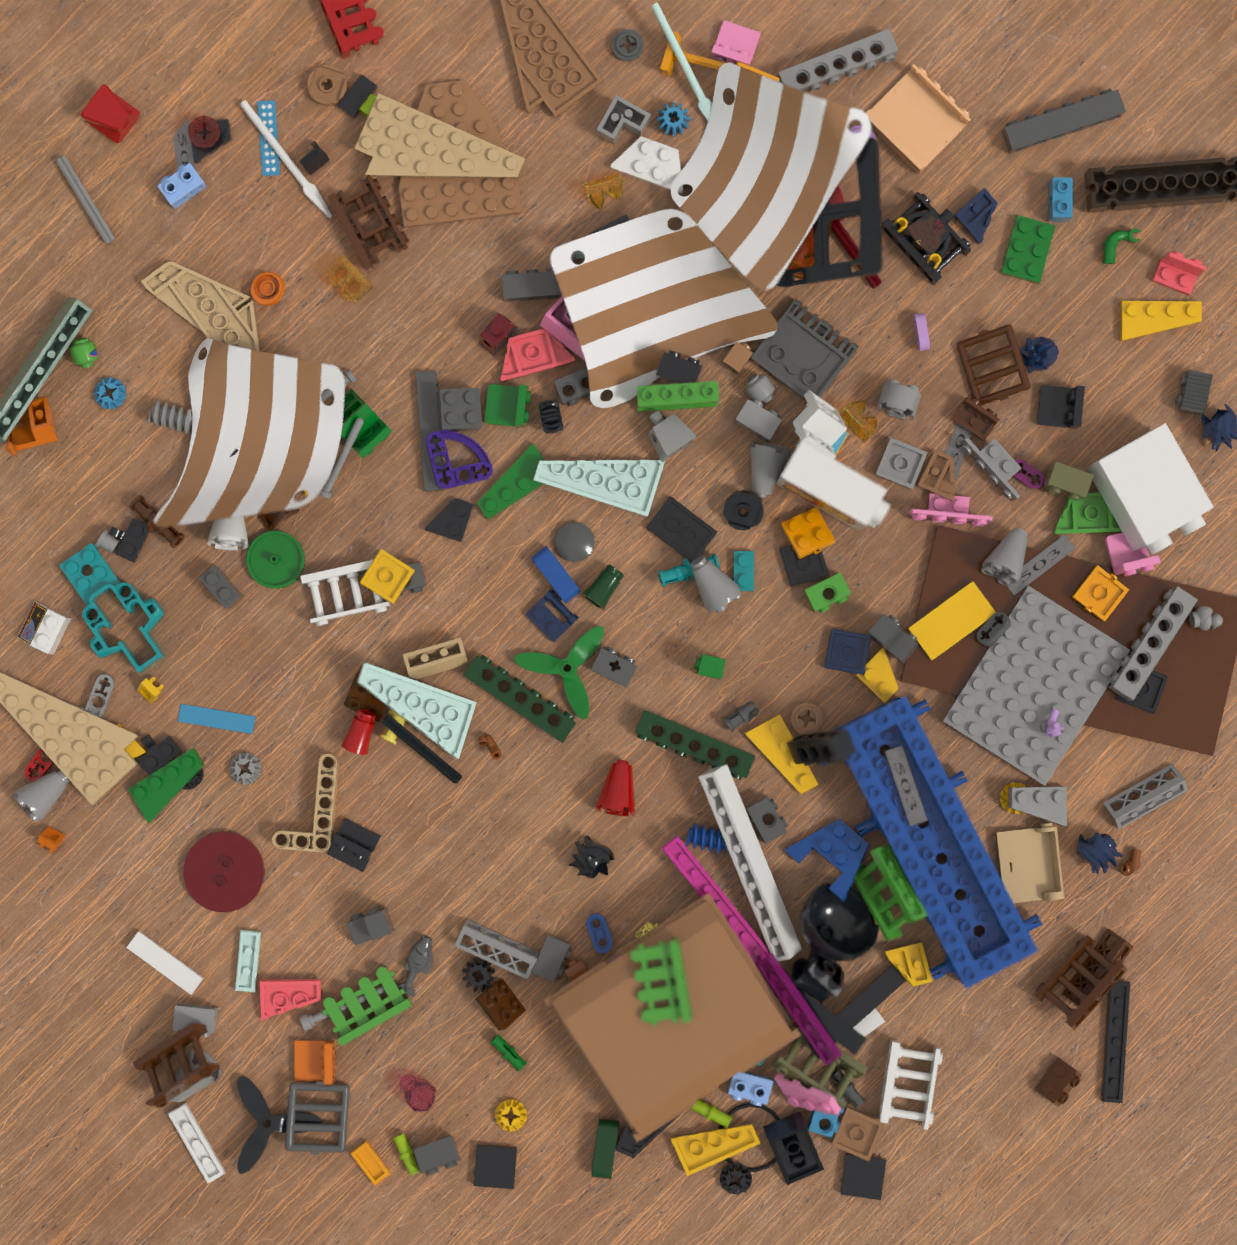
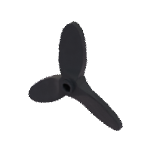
(259, 1110)

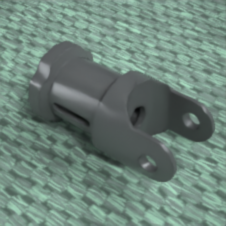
(742, 715)

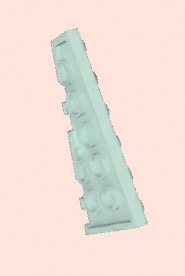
(430, 710)

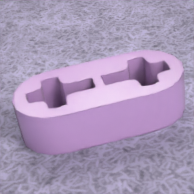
(921, 331)

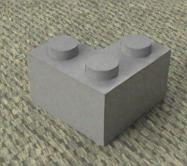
(622, 115)

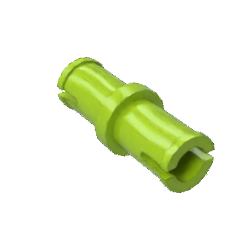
(712, 1113)
(406, 1154)

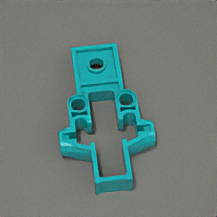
(96, 585)

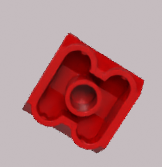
(110, 114)

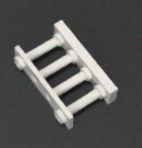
(332, 577)
(890, 1091)

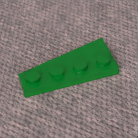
(513, 484)
(163, 785)

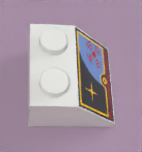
(44, 628)

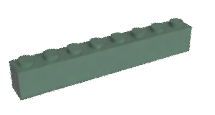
(41, 363)

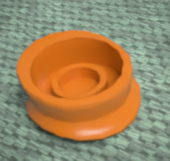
(267, 288)

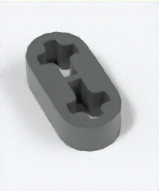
(993, 629)

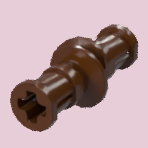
(148, 515)

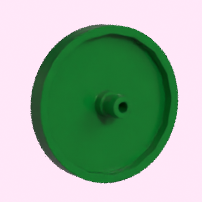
(275, 559)

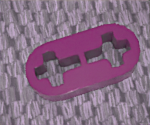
(1029, 471)

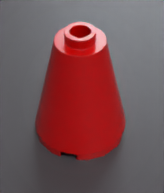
(618, 791)

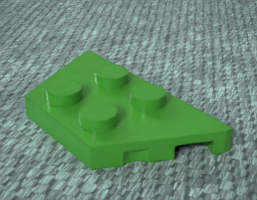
(1086, 516)

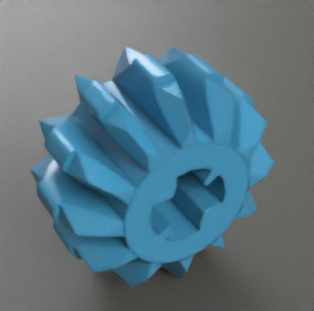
(670, 112)

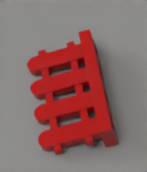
(338, 25)

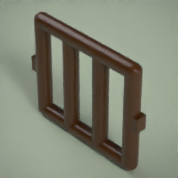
(1017, 367)

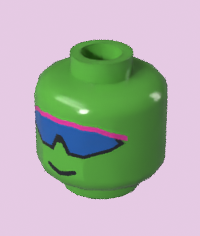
(83, 352)

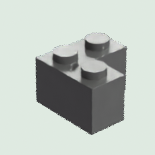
(889, 636)
(370, 926)

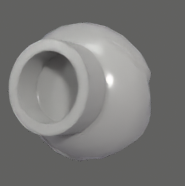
(1203, 619)

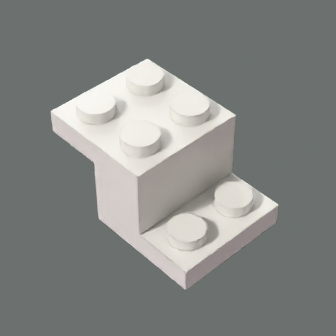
(819, 424)

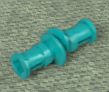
(682, 572)

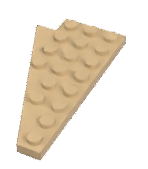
(417, 145)
(77, 741)

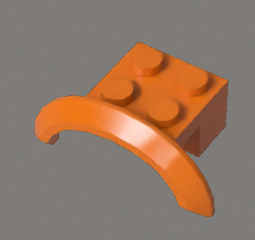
(33, 428)

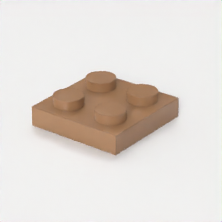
(858, 1134)

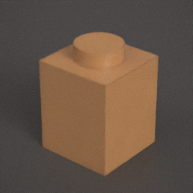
(737, 357)

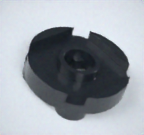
(738, 500)

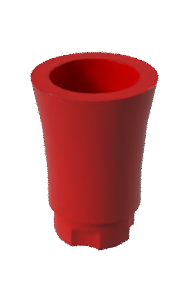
(360, 732)

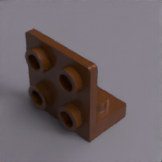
(362, 699)

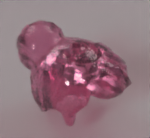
(418, 1101)

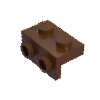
(975, 418)
(1058, 1082)

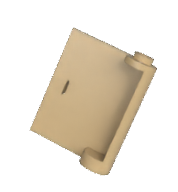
(1034, 863)

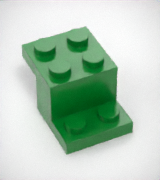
(372, 430)

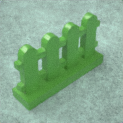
(665, 971)
(358, 1012)

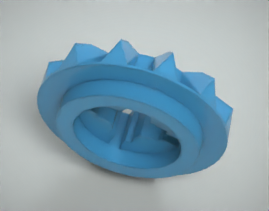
(118, 396)

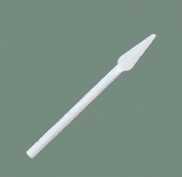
(308, 188)

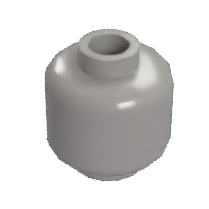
(760, 388)

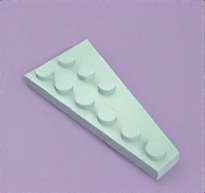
(612, 482)

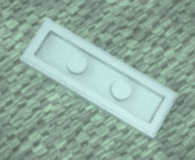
(248, 961)

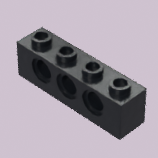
(821, 747)

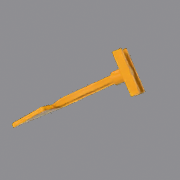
(670, 58)

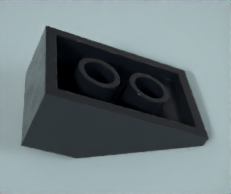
(793, 1148)

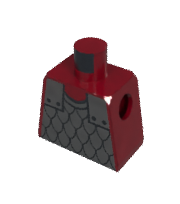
(497, 333)

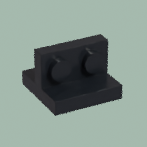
(354, 845)

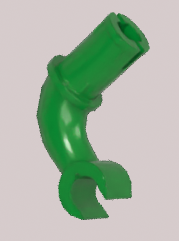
(1112, 241)

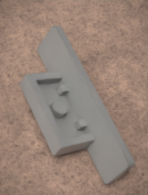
(996, 463)

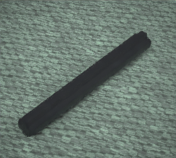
(421, 749)

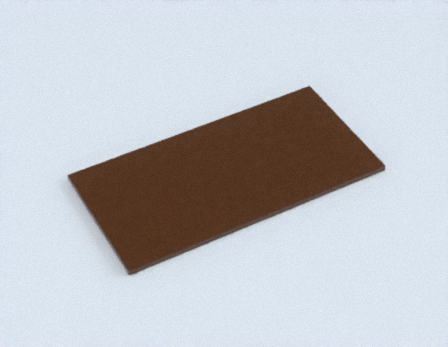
(1195, 661)

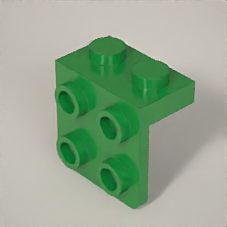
(507, 405)

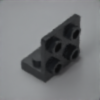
(1061, 406)

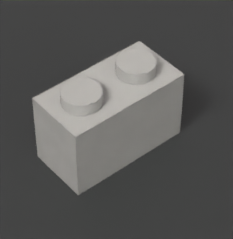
(758, 420)
(188, 1013)

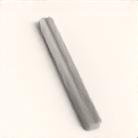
(85, 200)

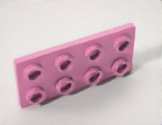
(943, 509)

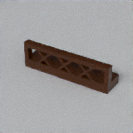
(1116, 953)

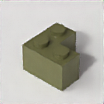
(1068, 480)

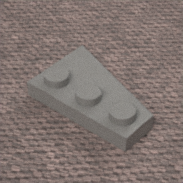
(1042, 802)

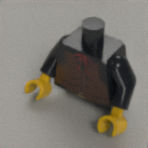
(929, 232)

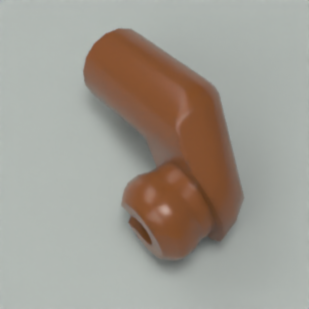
(491, 744)
(1133, 864)

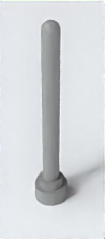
(310, 1020)

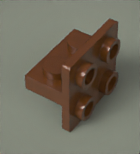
(500, 1005)

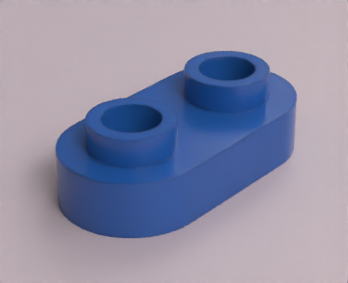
(599, 933)

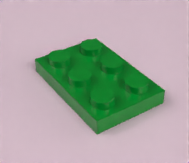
(1027, 249)

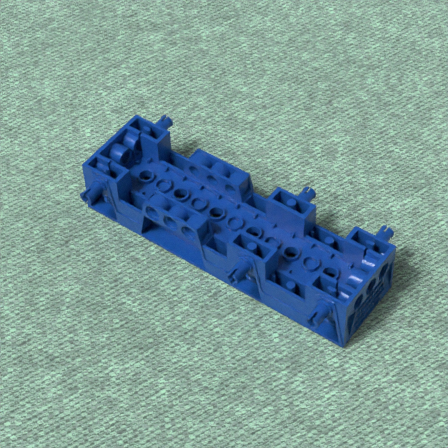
(948, 832)

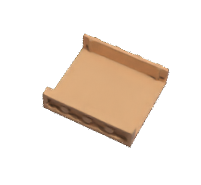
(917, 119)

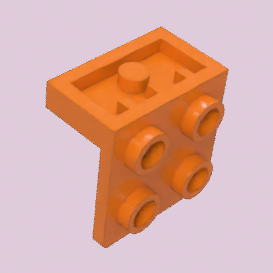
(314, 1060)

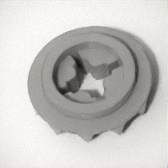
(254, 767)

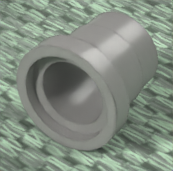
(107, 542)

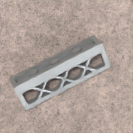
(1149, 799)
(500, 942)

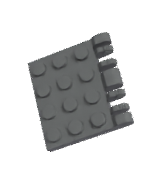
(802, 355)

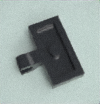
(132, 539)
(158, 754)

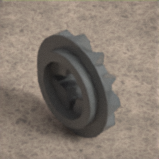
(633, 38)

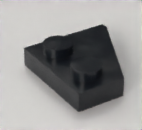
(452, 520)

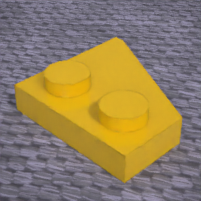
(879, 676)
(911, 963)

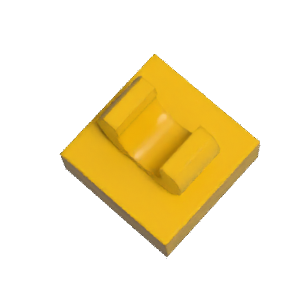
(148, 690)

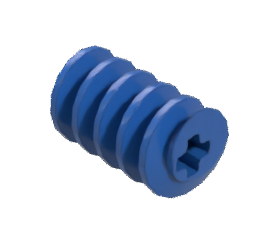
(706, 838)

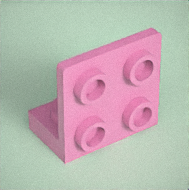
(735, 44)

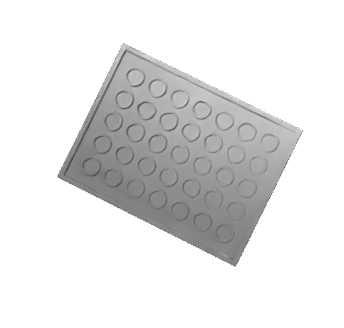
(1036, 666)

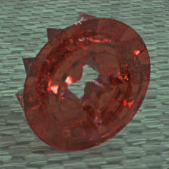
(198, 125)

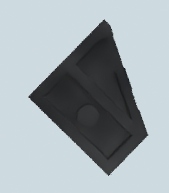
(224, 138)

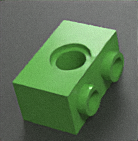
(815, 593)

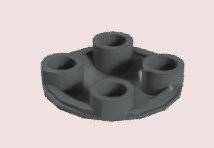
(574, 541)

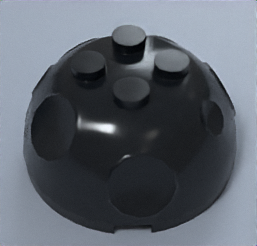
(836, 927)

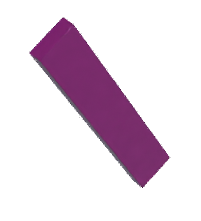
(799, 1009)

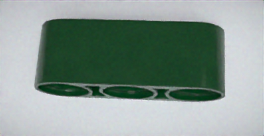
(605, 1148)

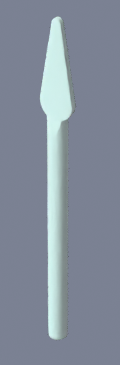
(704, 104)

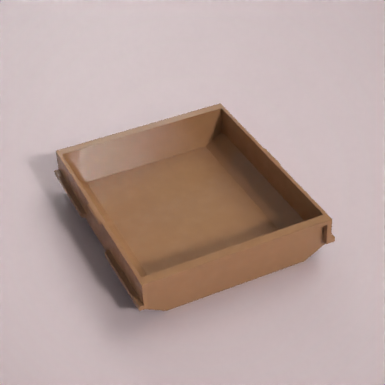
(670, 1065)

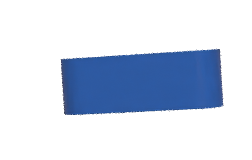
(555, 574)

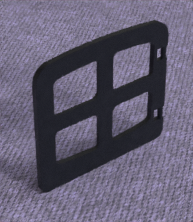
(870, 244)

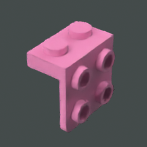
(1126, 560)

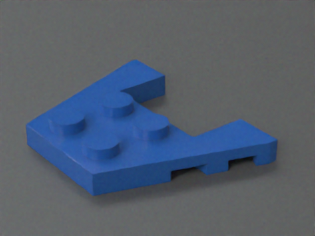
(839, 847)

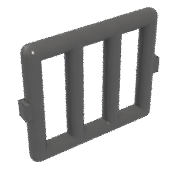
(291, 1126)

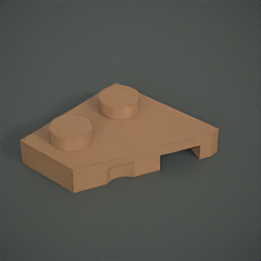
(939, 476)

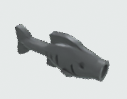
(418, 960)

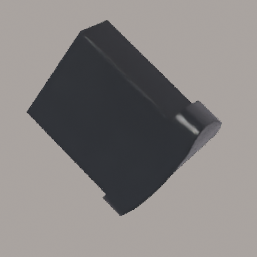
(314, 159)

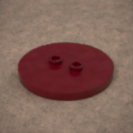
(224, 871)

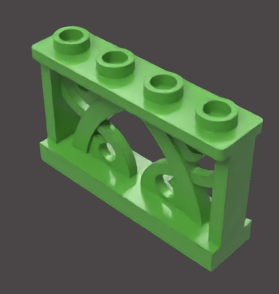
(677, 396)

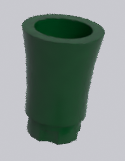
(603, 587)

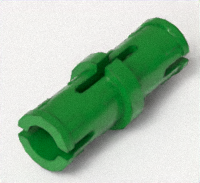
(508, 1052)

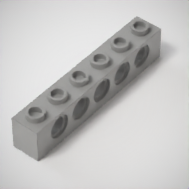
(883, 41)
(1184, 603)

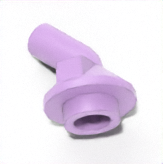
(1053, 728)

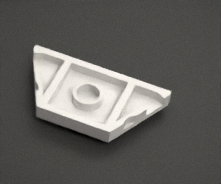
(650, 163)

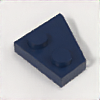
(977, 214)

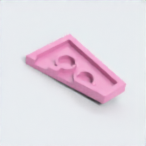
(806, 1098)

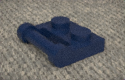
(547, 620)

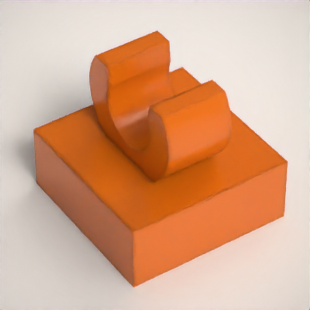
(50, 838)

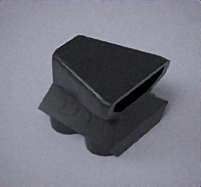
(818, 976)

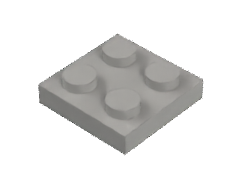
(901, 463)

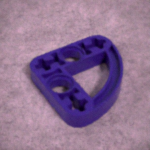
(453, 473)

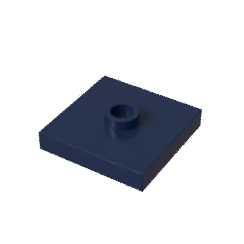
(847, 652)

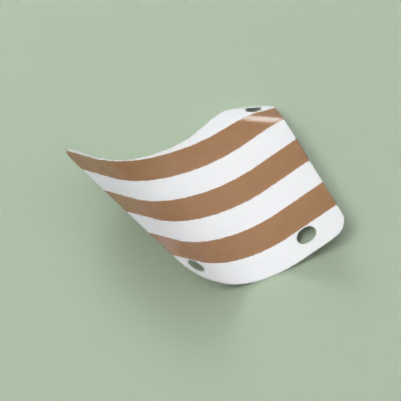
(650, 295)
(275, 419)

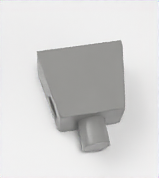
(669, 435)

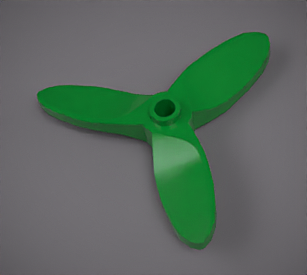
(577, 656)

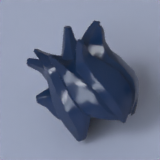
(1039, 353)
(1221, 427)
(1098, 851)

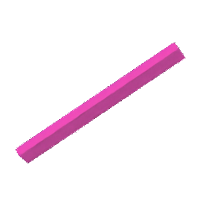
(704, 884)

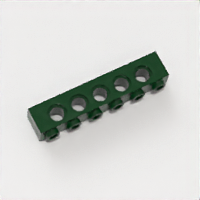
(474, 673)
(648, 720)

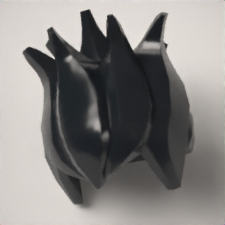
(592, 858)

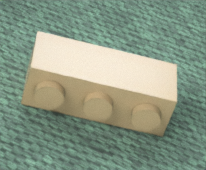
(435, 659)

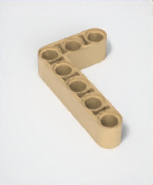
(320, 811)

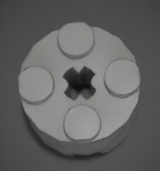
(899, 400)

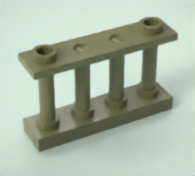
(851, 1066)

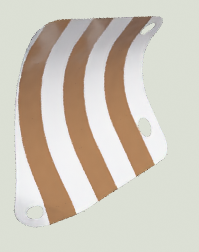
(766, 170)

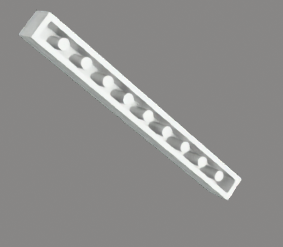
(750, 862)

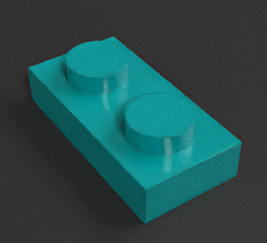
(744, 569)

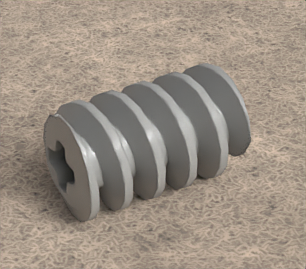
(171, 417)

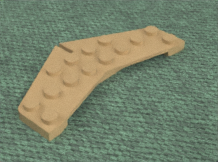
(206, 304)

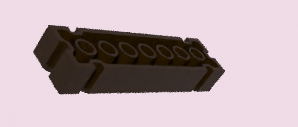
(1161, 184)

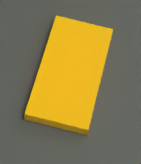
(952, 620)

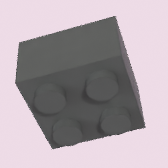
(459, 409)

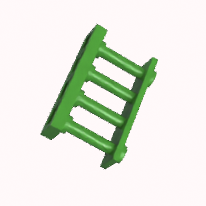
(899, 886)

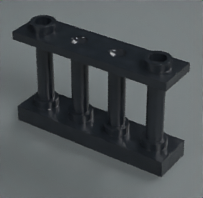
(919, 257)

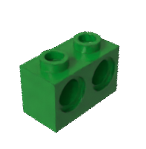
(710, 666)

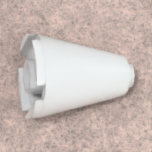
(228, 534)

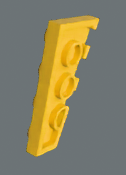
(1151, 317)
(771, 741)
(710, 1147)

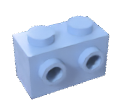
(181, 185)
(750, 1087)

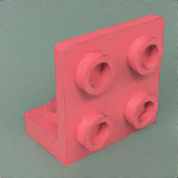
(1178, 272)

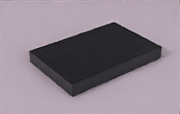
(681, 529)

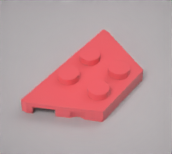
(533, 354)

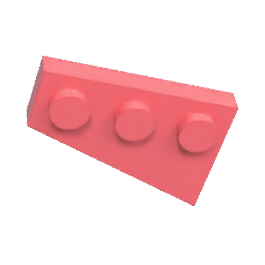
(286, 994)

